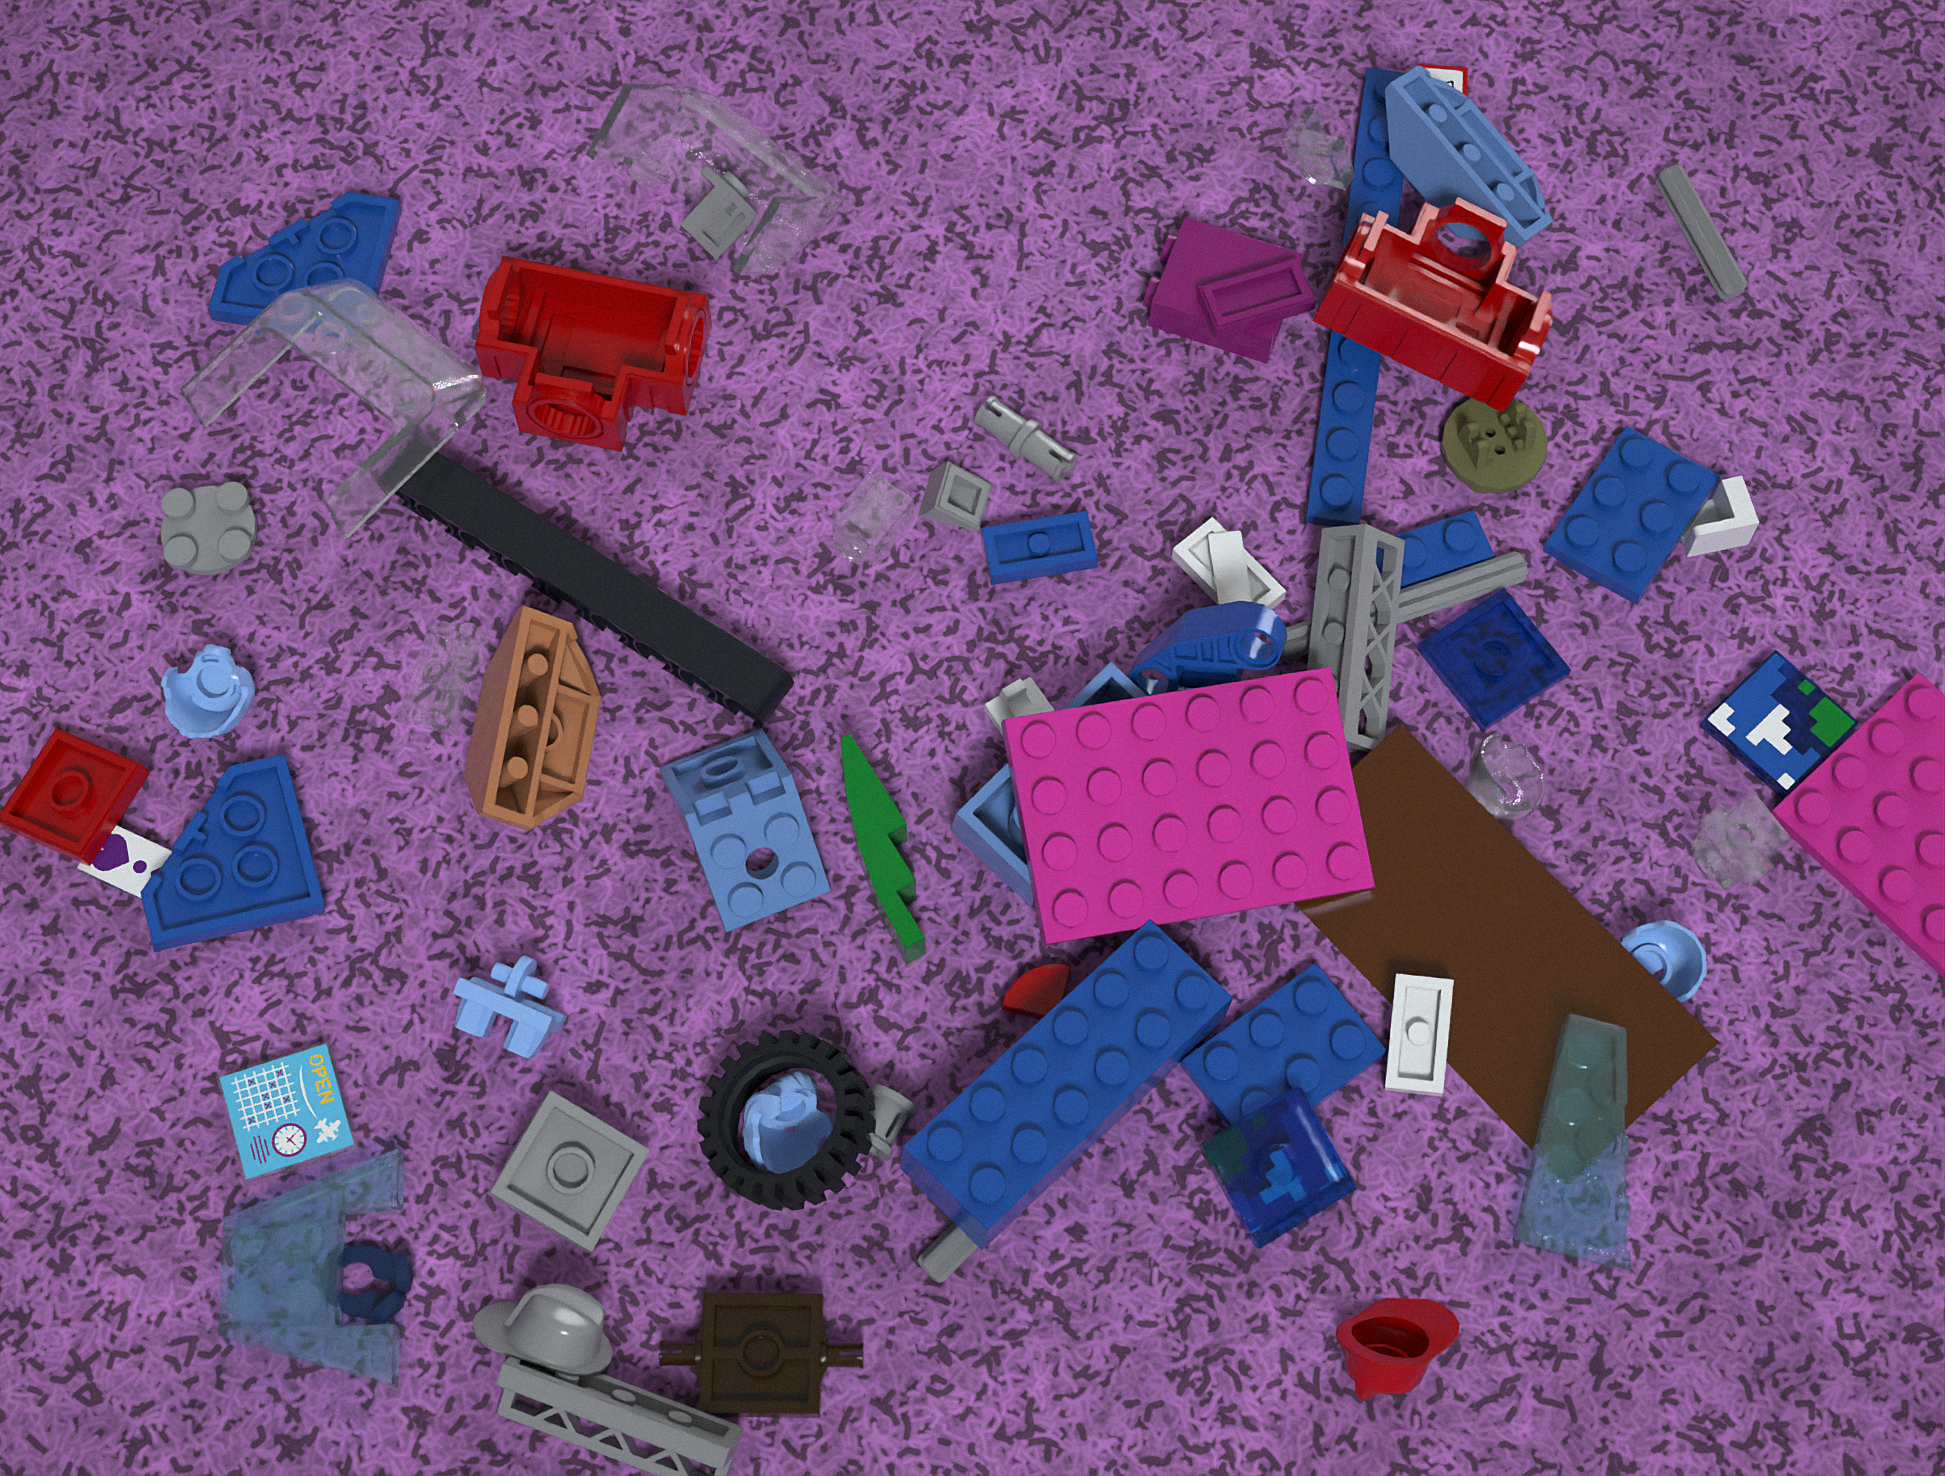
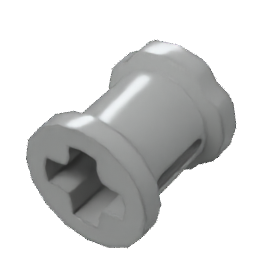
(890, 1115)

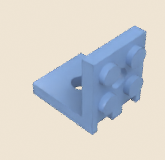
(743, 801)

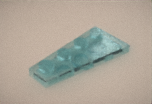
(1580, 1153)

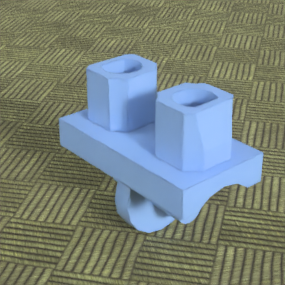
(484, 1000)

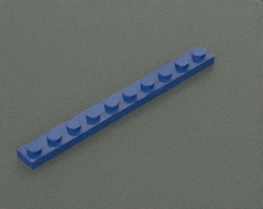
(1352, 368)

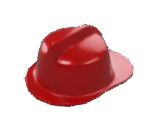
(1394, 1343)

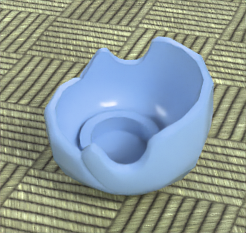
(1672, 948)

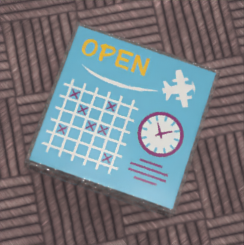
(288, 1113)

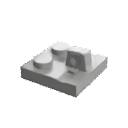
(568, 1171)

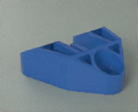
(1211, 647)

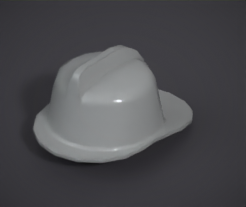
(548, 1327)

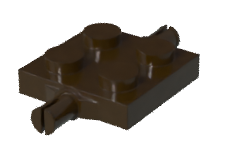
(761, 1355)

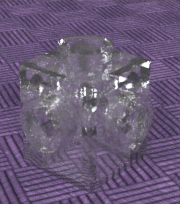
(1738, 843)

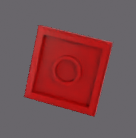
(73, 796)

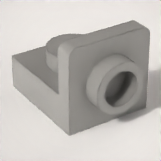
(721, 214)

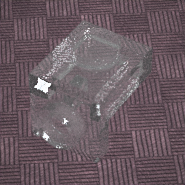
(1316, 154)

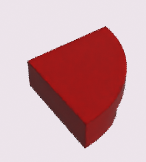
(1037, 991)

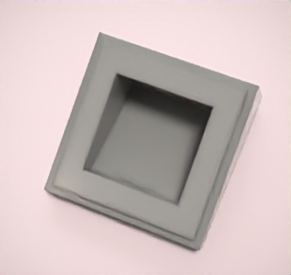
(955, 497)

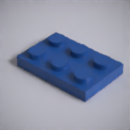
(1631, 515)
(1291, 1039)

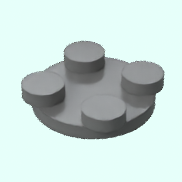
(207, 528)

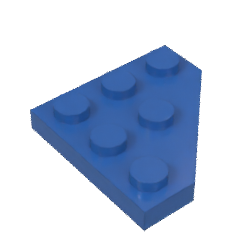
(340, 243)
(236, 862)

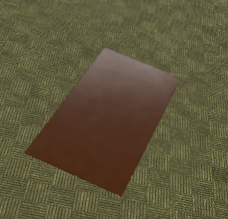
(1523, 953)

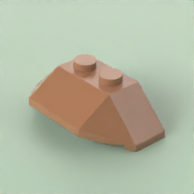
(532, 723)

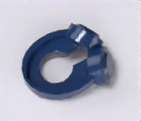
(390, 1268)

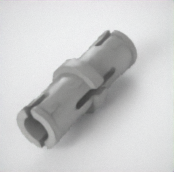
(1025, 439)

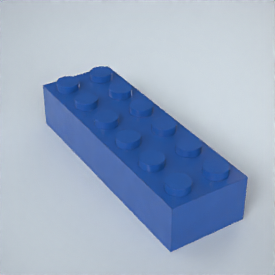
(1064, 1084)

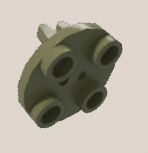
(1473, 455)

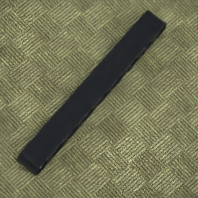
(598, 588)

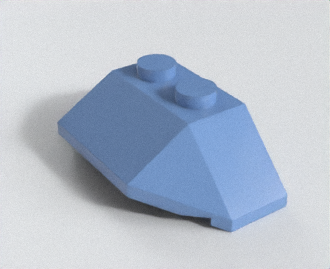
(1456, 152)

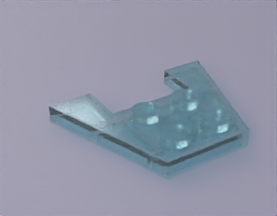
(288, 1271)

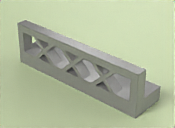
(1343, 626)
(623, 1412)

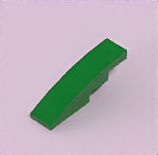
(877, 833)

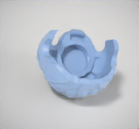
(209, 696)
(783, 1105)

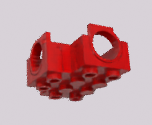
(1438, 308)
(589, 348)

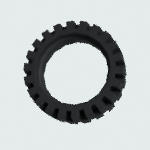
(743, 1078)

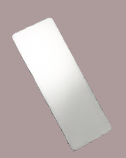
(1229, 567)

